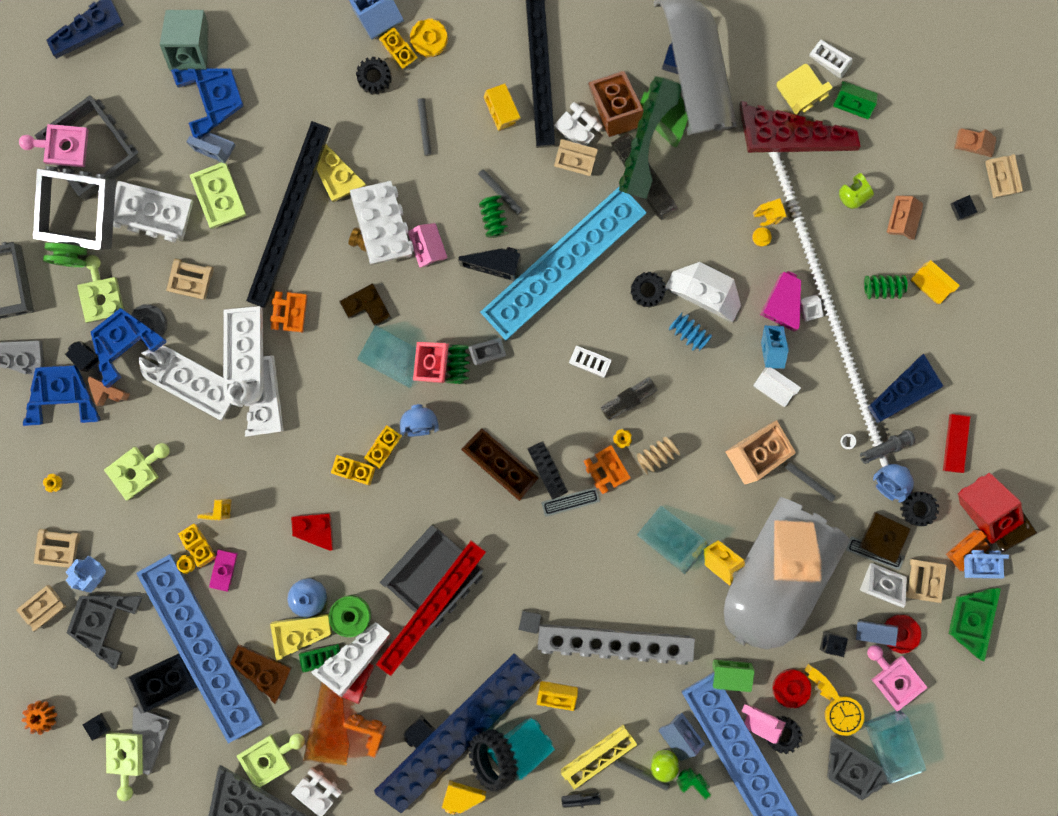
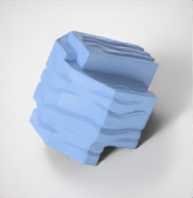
(85, 574)

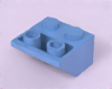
(376, 15)

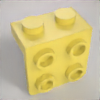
(802, 89)

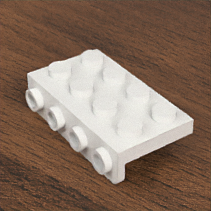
(151, 212)
(381, 222)

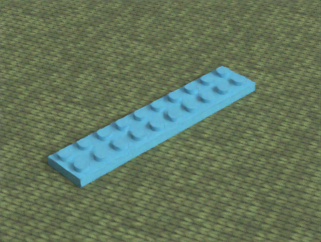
(563, 263)

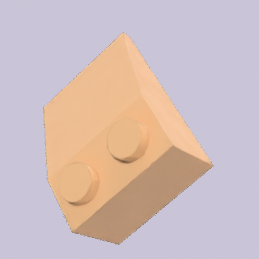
(760, 453)
(796, 552)

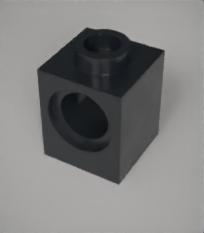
(82, 356)
(833, 644)
(418, 732)

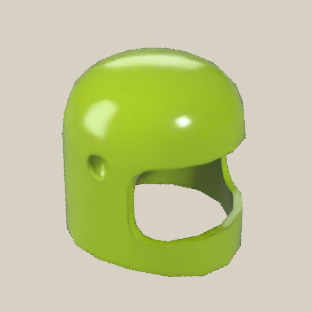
(856, 195)
(664, 765)

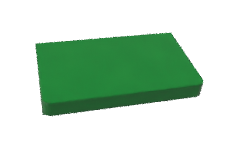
(855, 100)

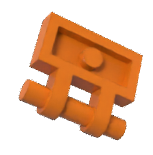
(294, 312)
(612, 467)

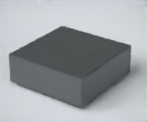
(529, 622)

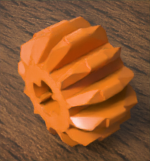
(39, 725)

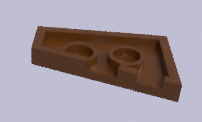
(262, 671)

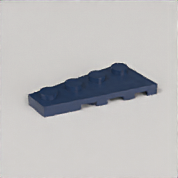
(94, 23)
(907, 389)

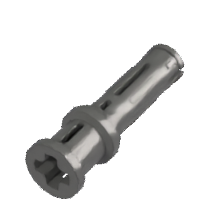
(894, 443)

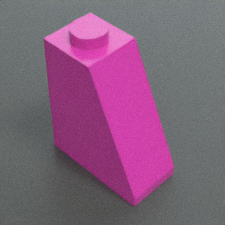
(784, 302)

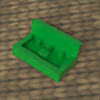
(689, 778)

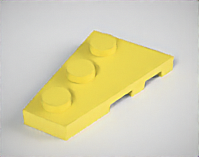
(337, 175)
(297, 633)

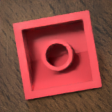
(430, 362)

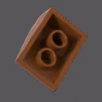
(616, 103)

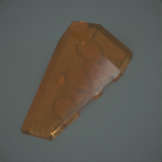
(327, 737)

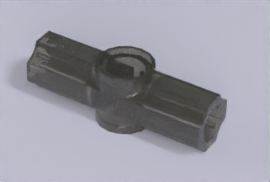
(629, 399)

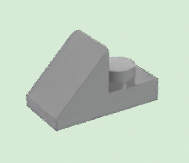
(487, 351)

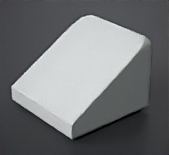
(811, 308)

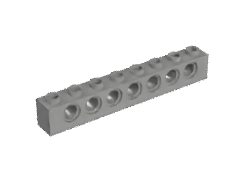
(682, 656)

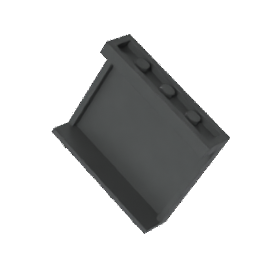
(423, 568)

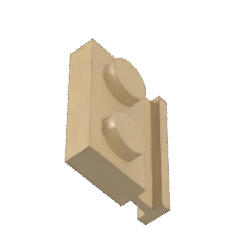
(575, 157)
(1004, 176)
(41, 608)

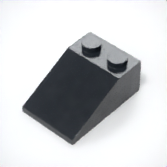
(497, 262)
(160, 683)

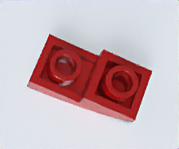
(359, 686)

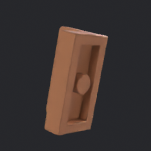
(905, 216)

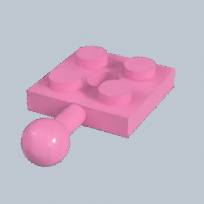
(55, 137)
(886, 679)

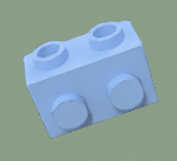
(984, 565)

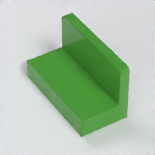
(733, 675)

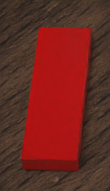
(956, 443)

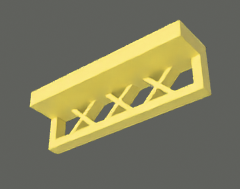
(595, 753)

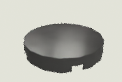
(151, 317)

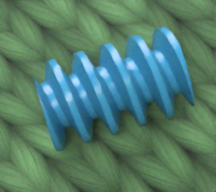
(690, 332)

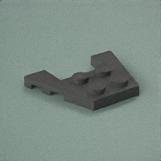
(93, 621)

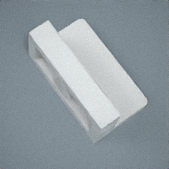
(776, 386)

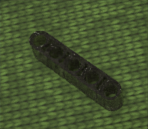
(658, 196)

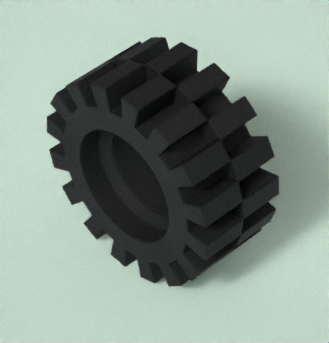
(373, 87)
(659, 289)
(931, 509)
(794, 739)

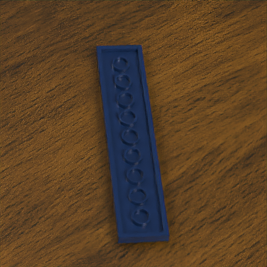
(456, 732)

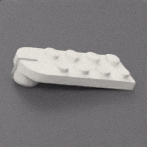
(243, 355)
(186, 380)

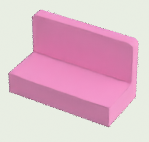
(427, 244)
(763, 723)

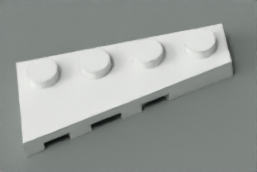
(266, 414)
(346, 666)

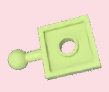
(90, 291)
(144, 472)
(277, 762)
(126, 766)

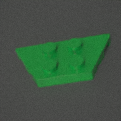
(974, 620)

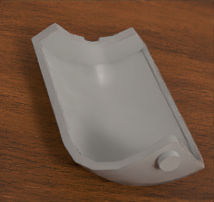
(699, 66)
(770, 610)

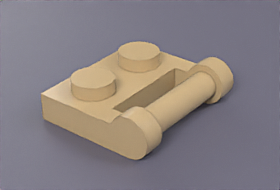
(188, 285)
(56, 555)
(932, 581)

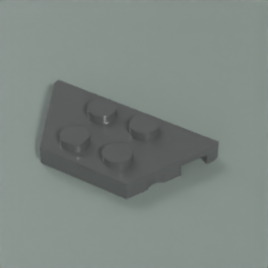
(854, 770)

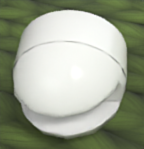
(843, 441)

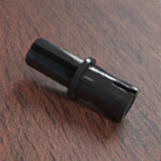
(581, 800)

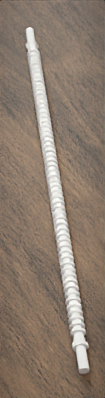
(855, 380)

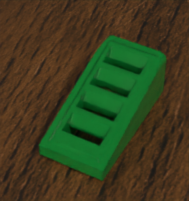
(303, 659)

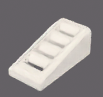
(833, 68)
(602, 373)

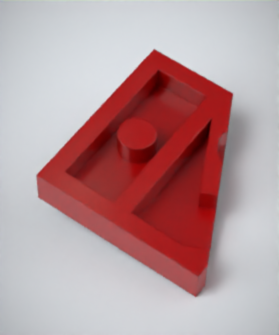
(314, 529)

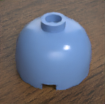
(418, 421)
(894, 482)
(307, 597)

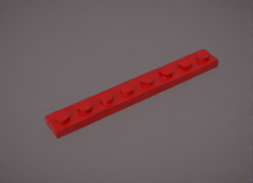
(431, 608)

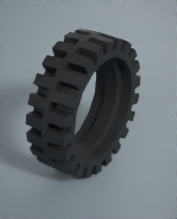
(547, 470)
(504, 756)

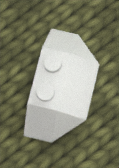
(706, 289)

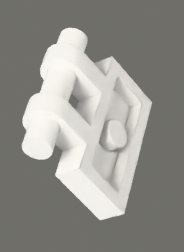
(575, 131)
(313, 796)

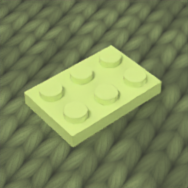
(218, 195)

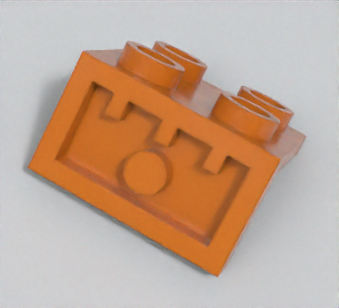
(368, 727)

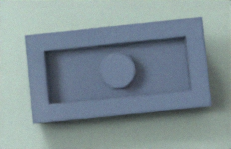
(212, 146)
(876, 632)
(682, 737)

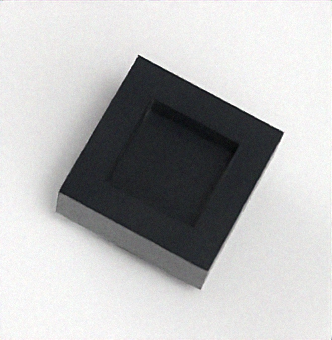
(963, 207)
(96, 727)

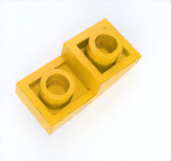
(398, 48)
(383, 447)
(353, 470)
(197, 545)
(824, 685)

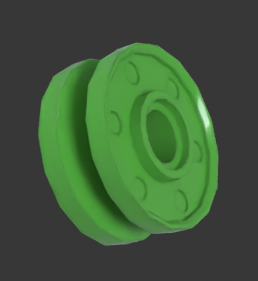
(65, 255)
(338, 619)

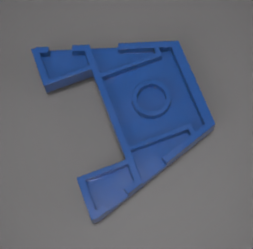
(218, 94)
(115, 337)
(59, 386)

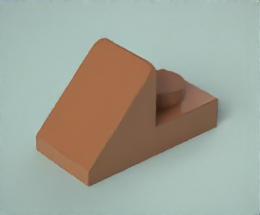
(975, 142)
(101, 393)

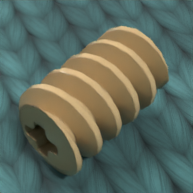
(657, 454)

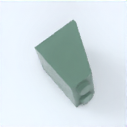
(185, 39)

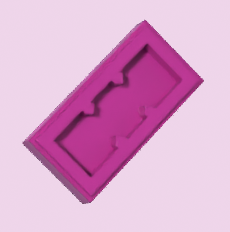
(223, 570)

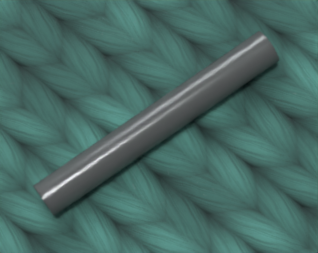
(424, 127)
(500, 191)
(809, 481)
(641, 774)

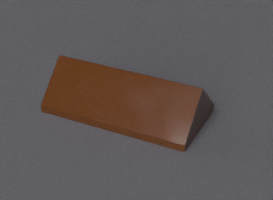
(500, 464)

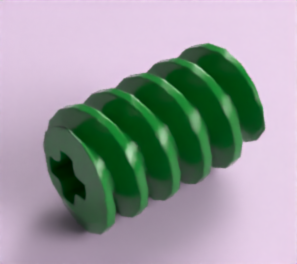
(492, 217)
(885, 285)
(457, 364)

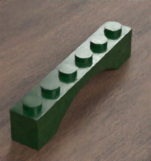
(662, 97)

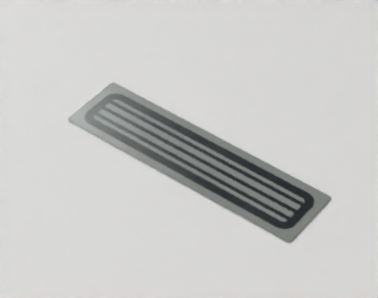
(570, 501)
(853, 547)

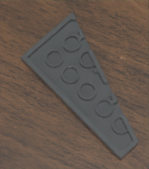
(240, 797)

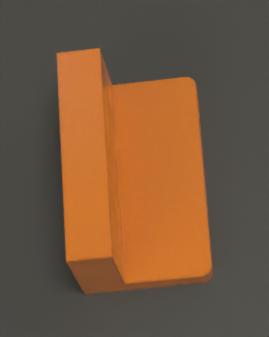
(973, 541)

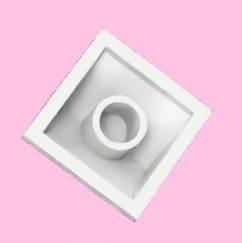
(885, 585)

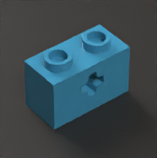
(774, 346)

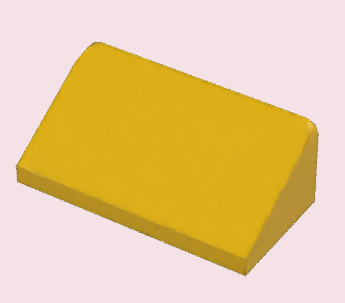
(557, 696)

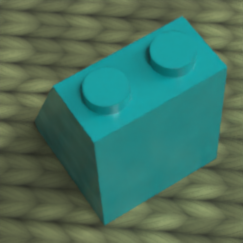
(529, 746)

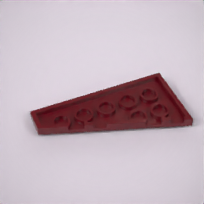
(792, 133)

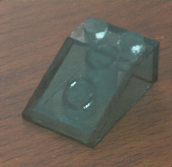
(389, 356)
(673, 540)
(895, 746)

